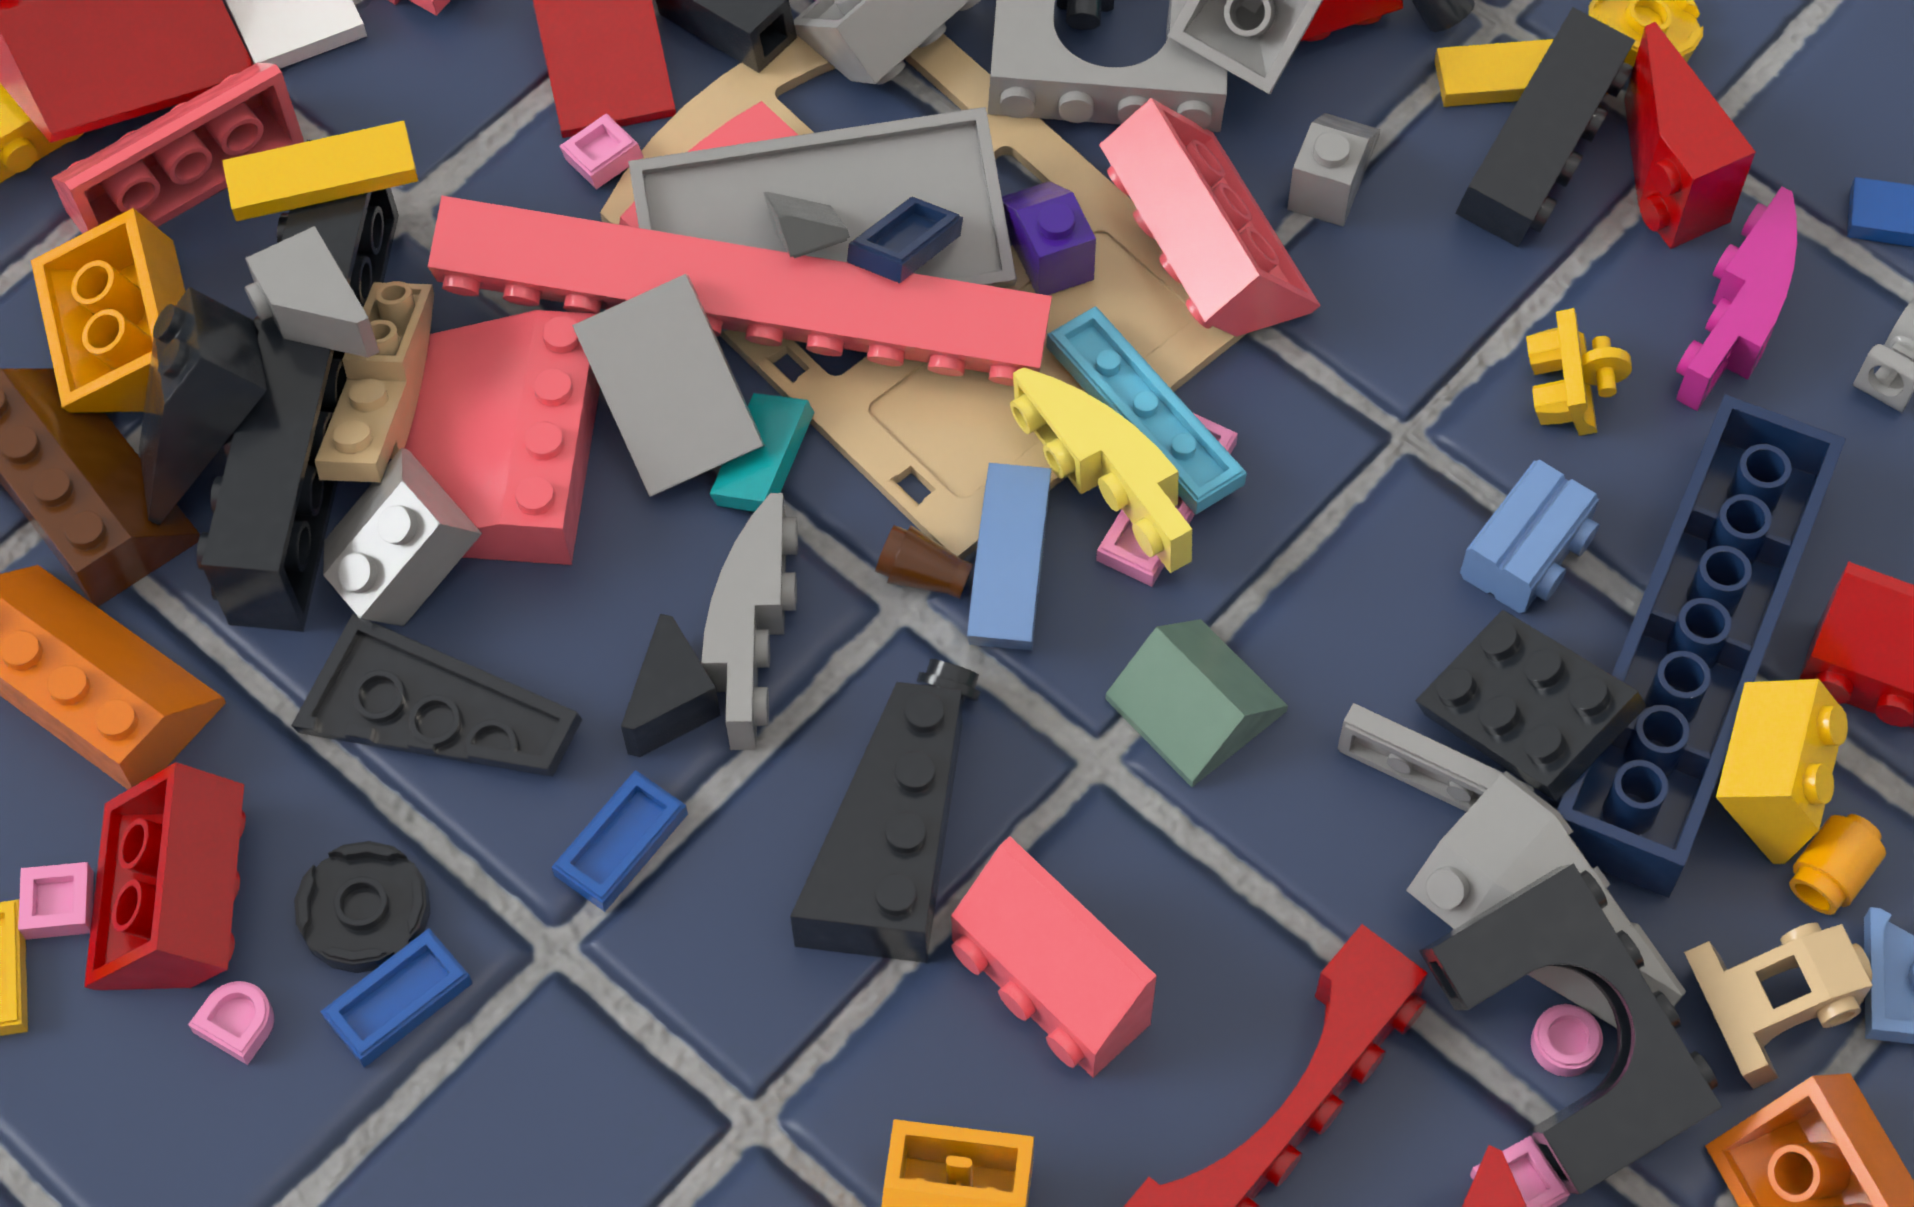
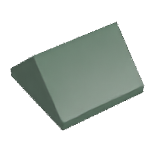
(1193, 698)

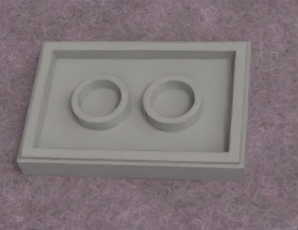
(668, 385)

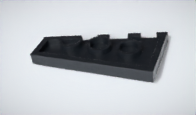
(423, 702)

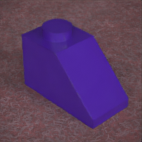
(1050, 237)

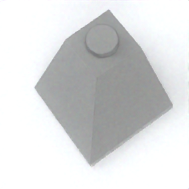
(1245, 35)

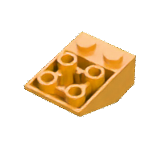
(956, 1167)

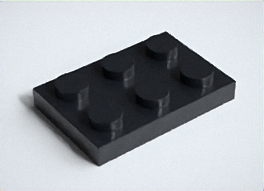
(1531, 704)

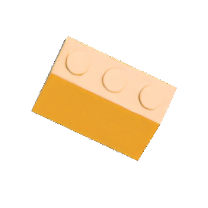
(101, 310)

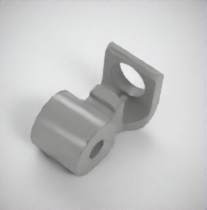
(1895, 378)

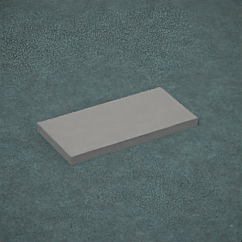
(854, 170)

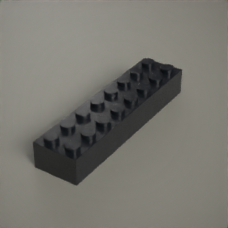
(270, 499)

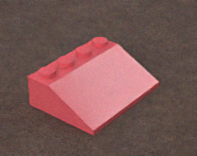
(510, 431)

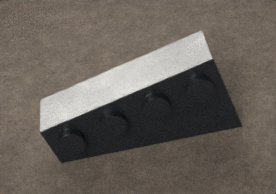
(886, 846)

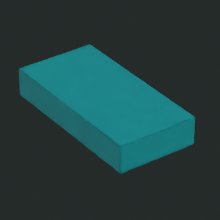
(752, 477)

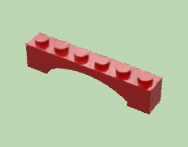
(1366, 996)

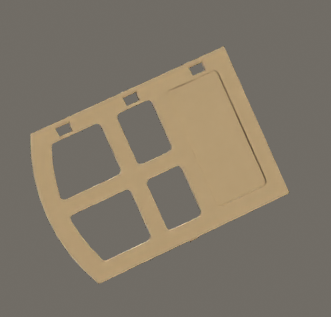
(933, 423)

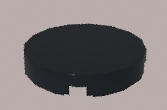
(361, 906)

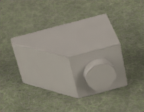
(1331, 168)
(309, 296)

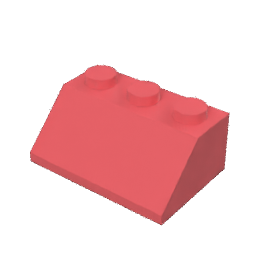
(1052, 960)

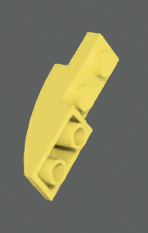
(1107, 451)

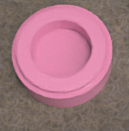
(1566, 1040)

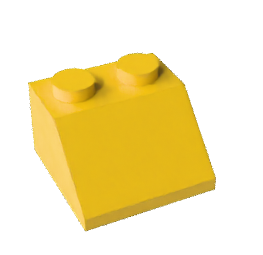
(1782, 763)

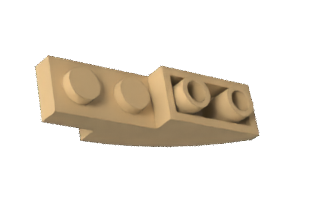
(380, 390)

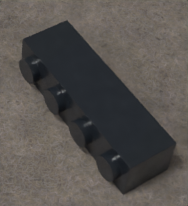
(1546, 126)

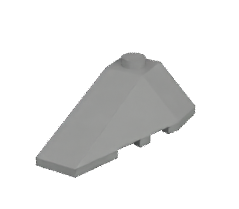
(1503, 847)

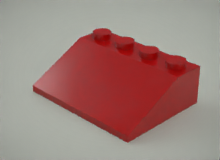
(112, 59)

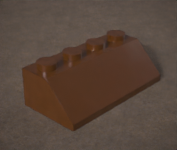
(81, 488)

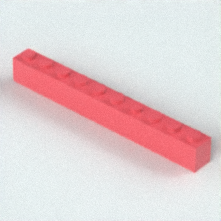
(741, 289)

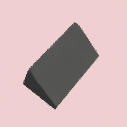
(804, 224)

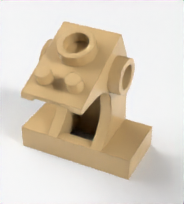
(1832, 967)

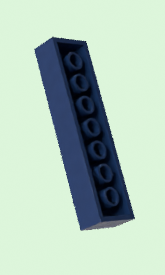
(1701, 639)

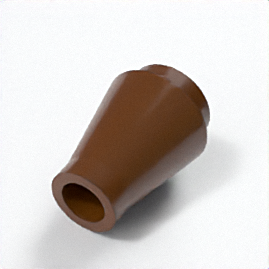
(922, 563)

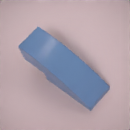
(1009, 557)

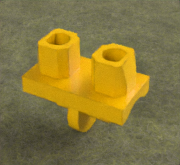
(1566, 350)

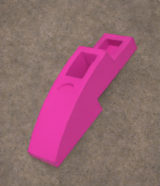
(1747, 300)

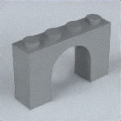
(1044, 80)

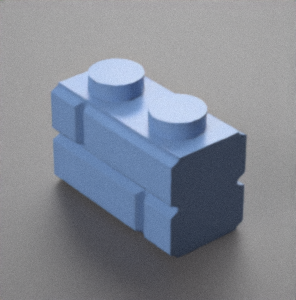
(1530, 537)

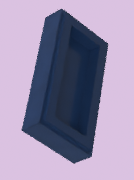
(905, 239)

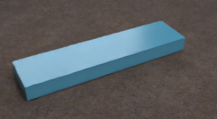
(1125, 382)

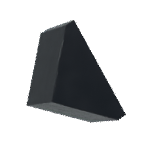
(670, 692)

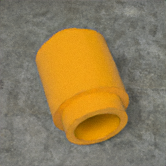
(1837, 863)

